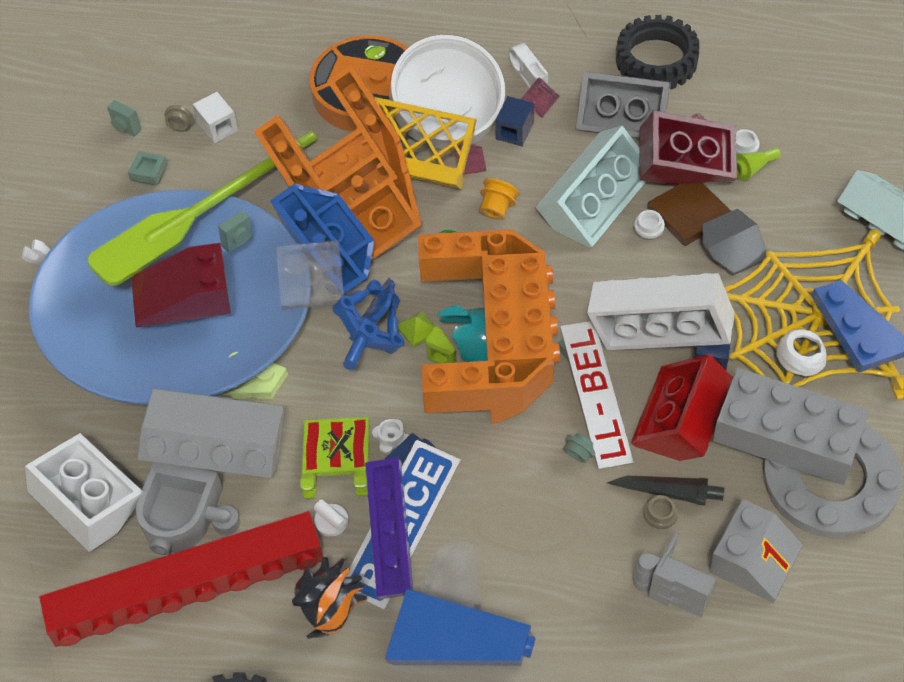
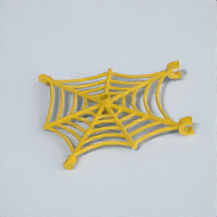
(815, 315)

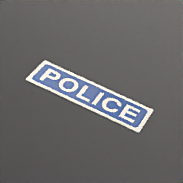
(424, 481)

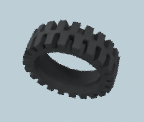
(658, 30)

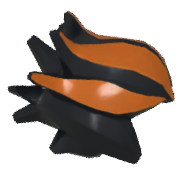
(327, 597)

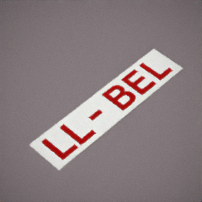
(596, 395)

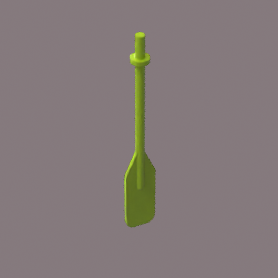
(165, 230)

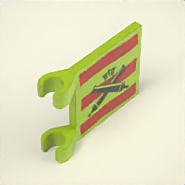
(334, 449)

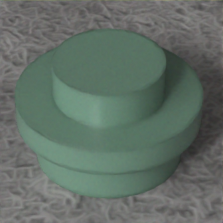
(579, 447)

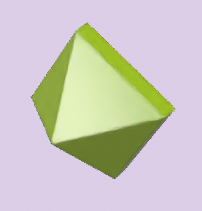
(416, 328)

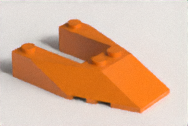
(362, 167)

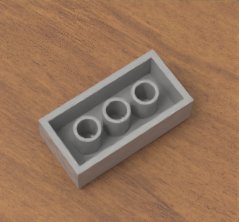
(790, 425)

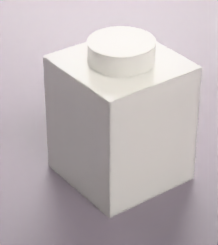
(215, 117)

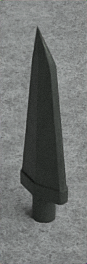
(685, 489)

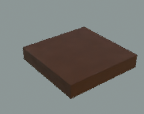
(687, 209)

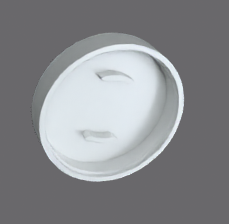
(448, 77)

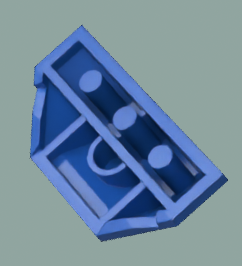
(323, 216)

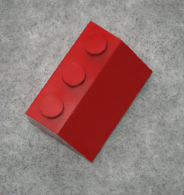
(683, 408)

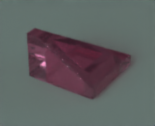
(542, 96)

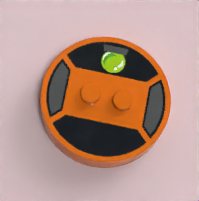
(373, 60)

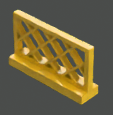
(426, 170)

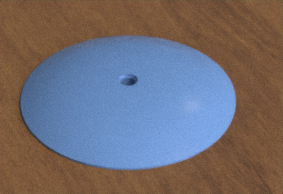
(91, 326)

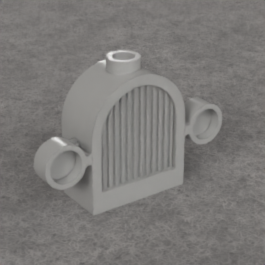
(180, 506)

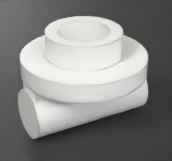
(330, 518)

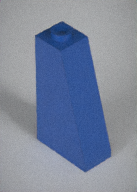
(453, 634)

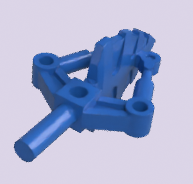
(363, 329)

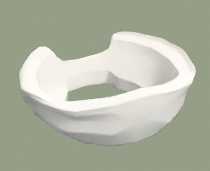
(796, 362)

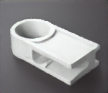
(526, 64)

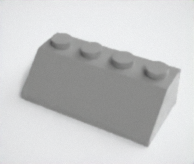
(211, 433)

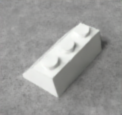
(82, 491)

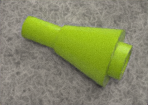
(750, 163)

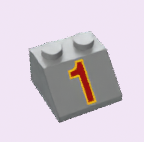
(756, 551)

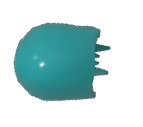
(468, 337)

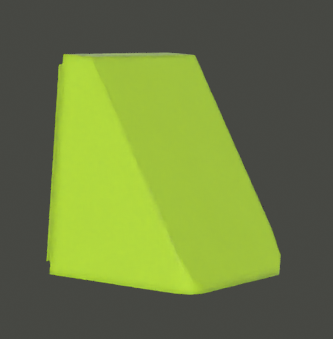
(439, 347)

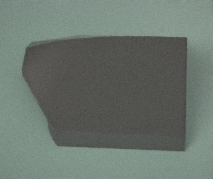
(734, 241)

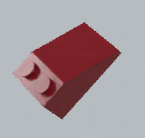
(686, 150)
(182, 287)

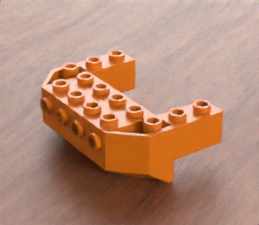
(516, 323)

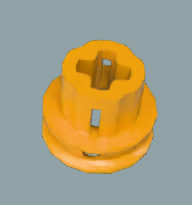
(497, 198)

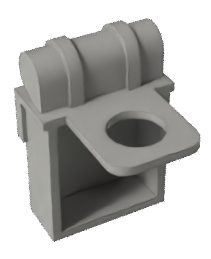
(674, 581)

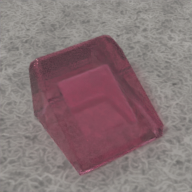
(475, 160)

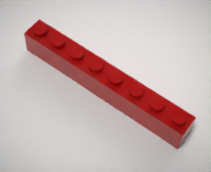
(180, 579)

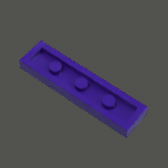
(389, 528)

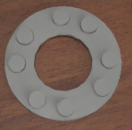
(846, 517)

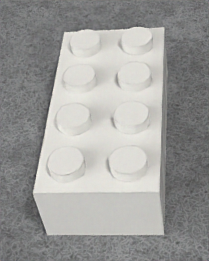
(661, 312)

